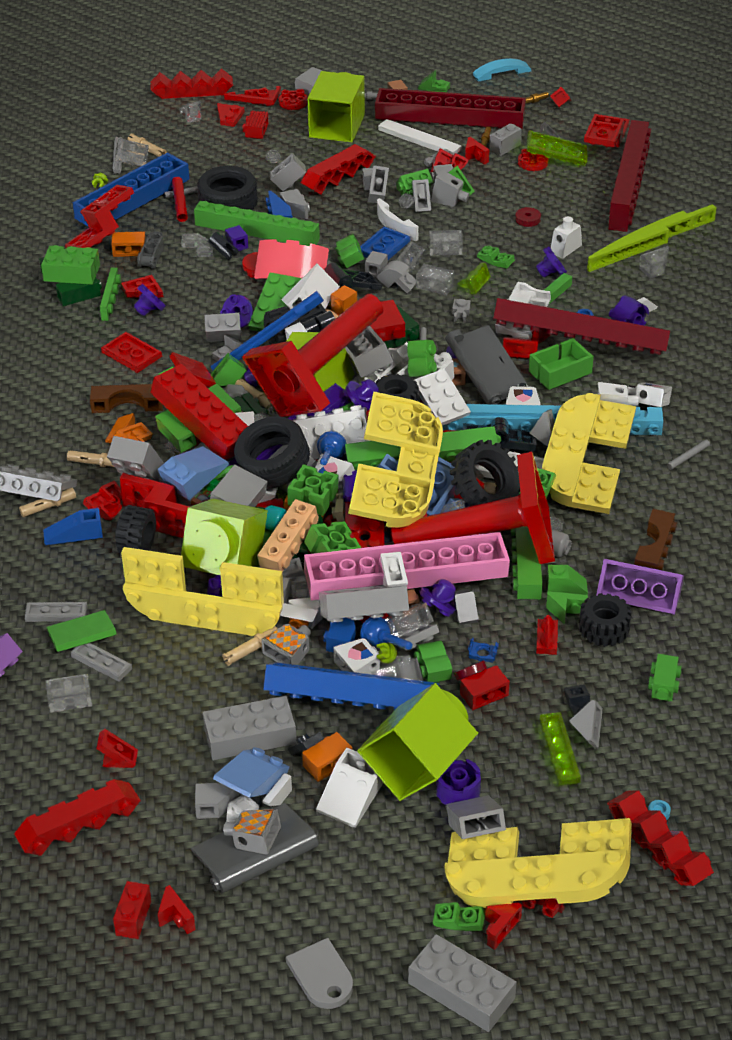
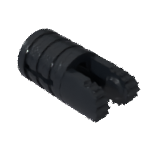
(222, 245)

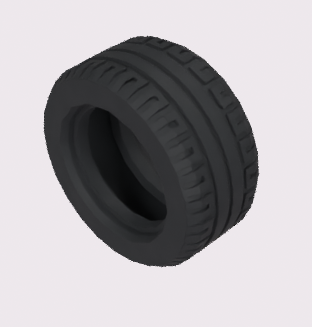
(228, 186)
(269, 433)

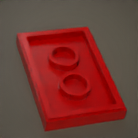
(131, 352)
(195, 367)

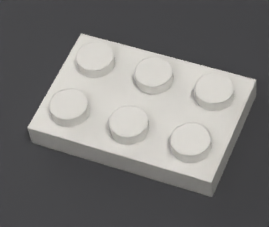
(442, 397)

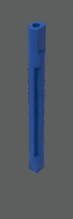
(275, 327)

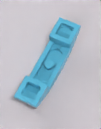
(485, 72)

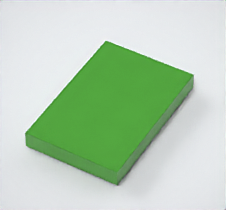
(81, 630)

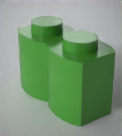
(349, 251)
(421, 358)
(433, 661)

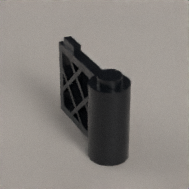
(352, 278)

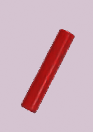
(179, 198)

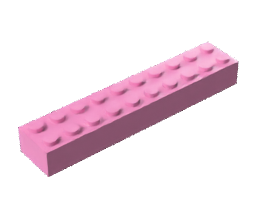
(424, 563)

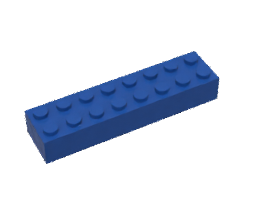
(146, 181)
(340, 685)

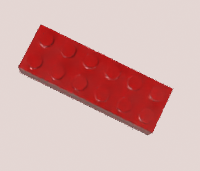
(198, 410)

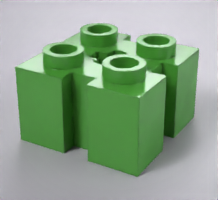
(313, 488)
(329, 539)

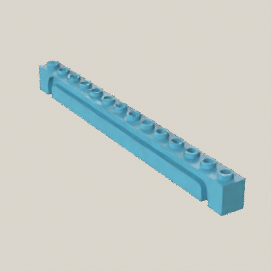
(526, 416)

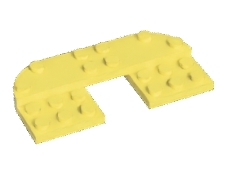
(578, 423)
(402, 494)
(157, 589)
(590, 862)

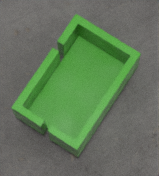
(70, 265)
(572, 363)

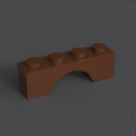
(107, 397)
(660, 528)

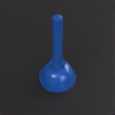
(331, 445)
(378, 631)

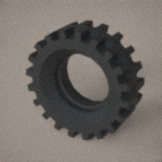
(496, 462)

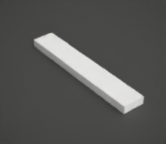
(418, 137)

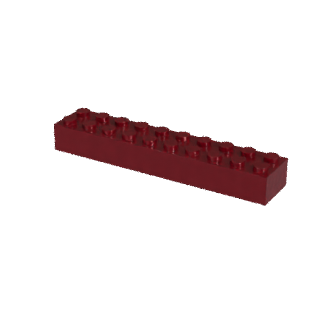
(449, 108)
(629, 176)
(581, 325)

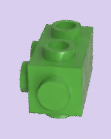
(404, 183)
(665, 673)

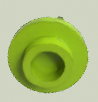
(99, 178)
(387, 652)

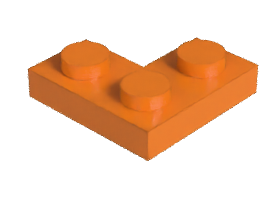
(135, 432)

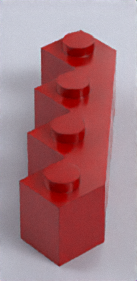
(183, 86)
(333, 168)
(66, 820)
(668, 846)

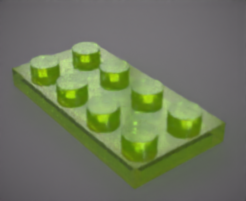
(556, 148)

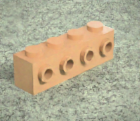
(288, 536)

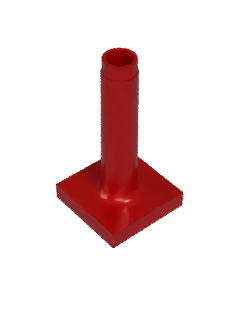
(288, 372)
(525, 510)

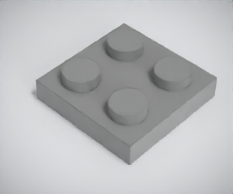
(424, 633)

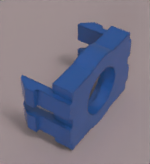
(474, 647)

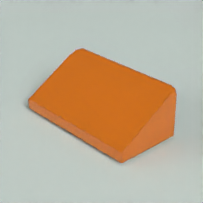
(122, 422)

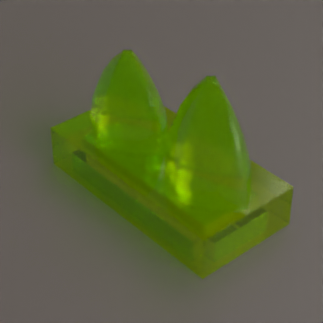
(476, 278)

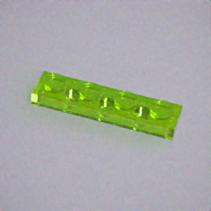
(560, 749)

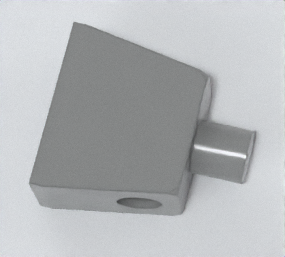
(448, 190)

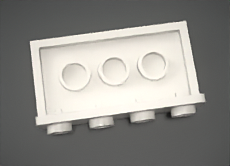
(348, 423)

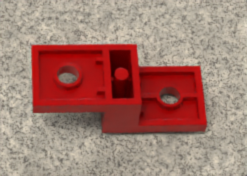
(606, 130)
(99, 217)
(159, 498)
(363, 525)

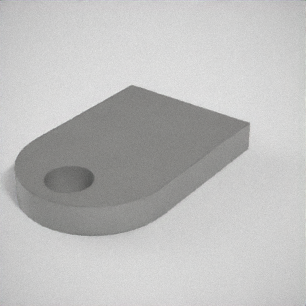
(321, 972)

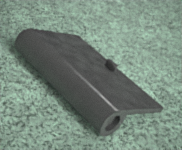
(485, 363)
(235, 866)

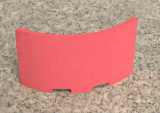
(288, 258)

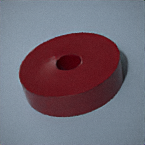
(528, 217)
(470, 670)

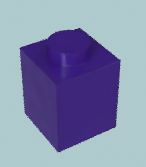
(237, 237)

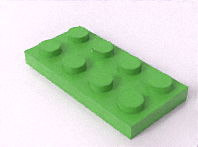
(274, 290)

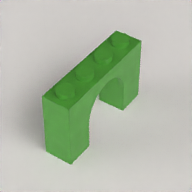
(178, 433)

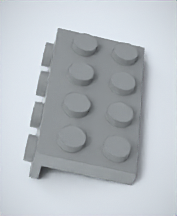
(33, 483)

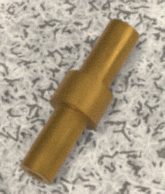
(536, 97)
(485, 138)

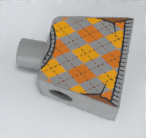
(287, 644)
(254, 830)

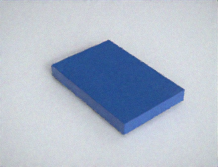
(386, 242)

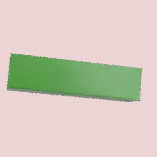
(559, 286)

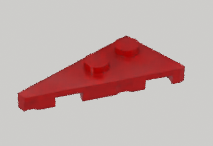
(255, 96)

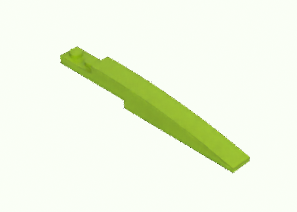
(650, 236)

